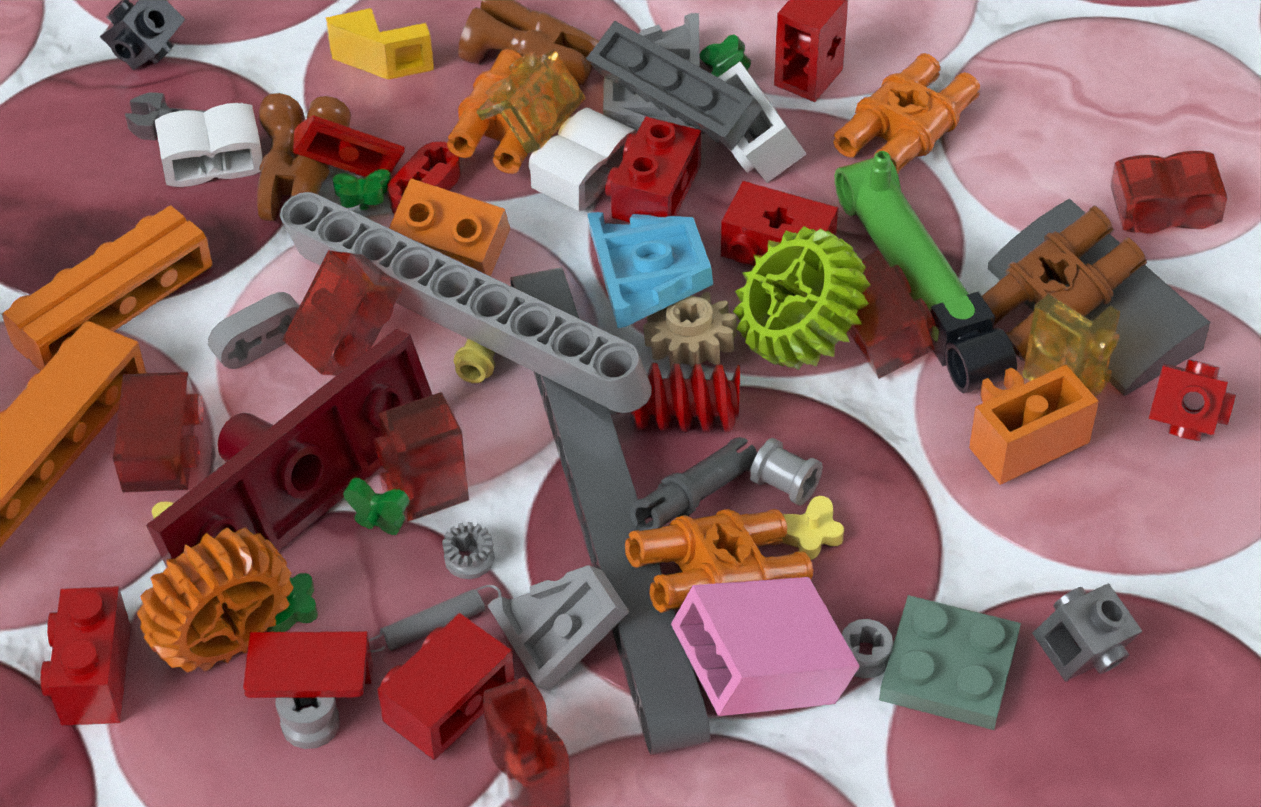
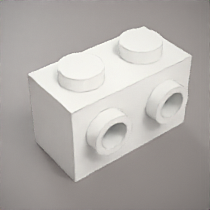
(768, 141)

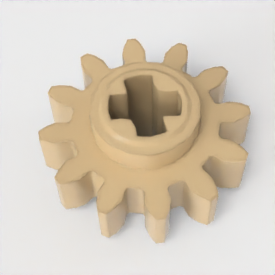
(691, 331)

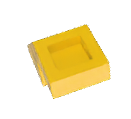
(388, 54)

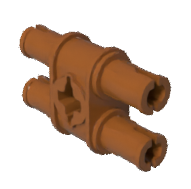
(1059, 260)

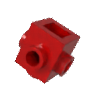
(1170, 404)

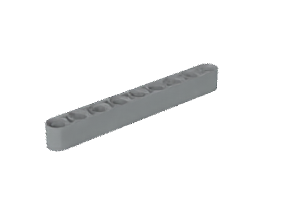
(477, 305)

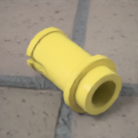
(474, 362)

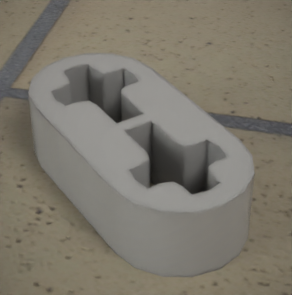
(253, 330)

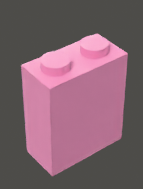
(764, 645)

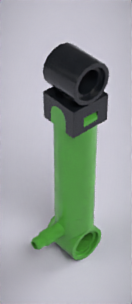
(963, 321)

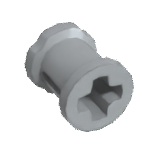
(786, 471)

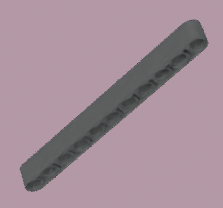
(602, 495)

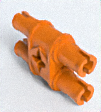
(908, 112)
(471, 129)
(714, 552)

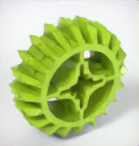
(801, 298)

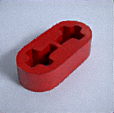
(444, 173)

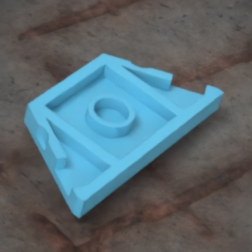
(649, 263)

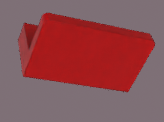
(307, 664)

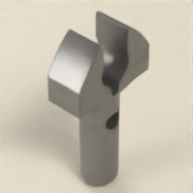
(145, 111)

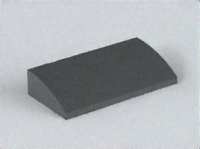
(1153, 319)

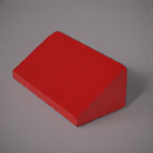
(345, 147)

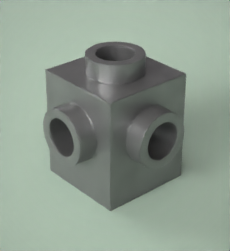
(1096, 623)

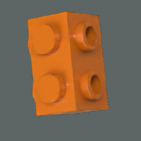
(452, 224)

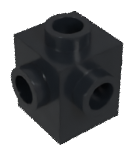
(141, 30)

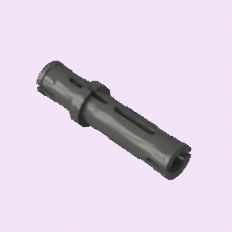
(682, 492)

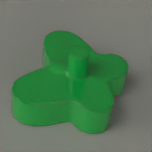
(725, 55)
(363, 190)
(377, 509)
(301, 605)

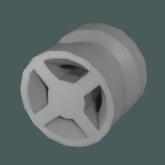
(311, 725)

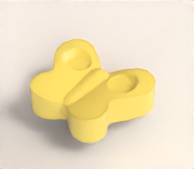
(814, 528)

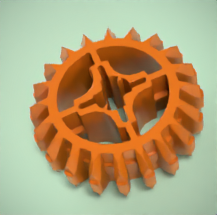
(214, 599)

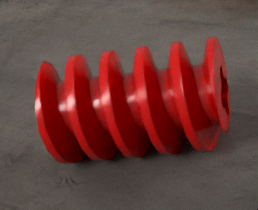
(691, 398)

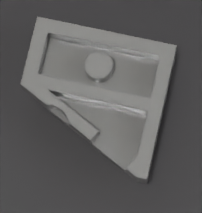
(559, 622)

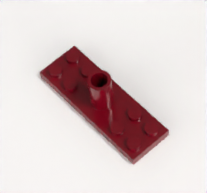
(298, 468)

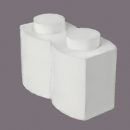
(209, 144)
(579, 158)

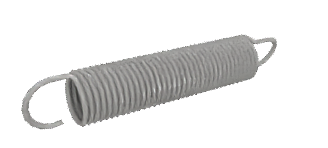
(432, 618)

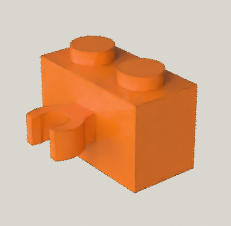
(1031, 421)

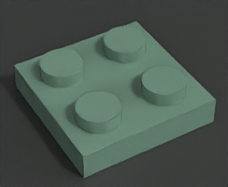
(950, 662)

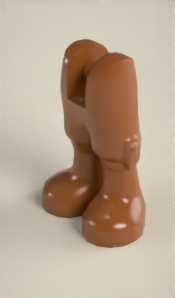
(536, 32)
(279, 169)

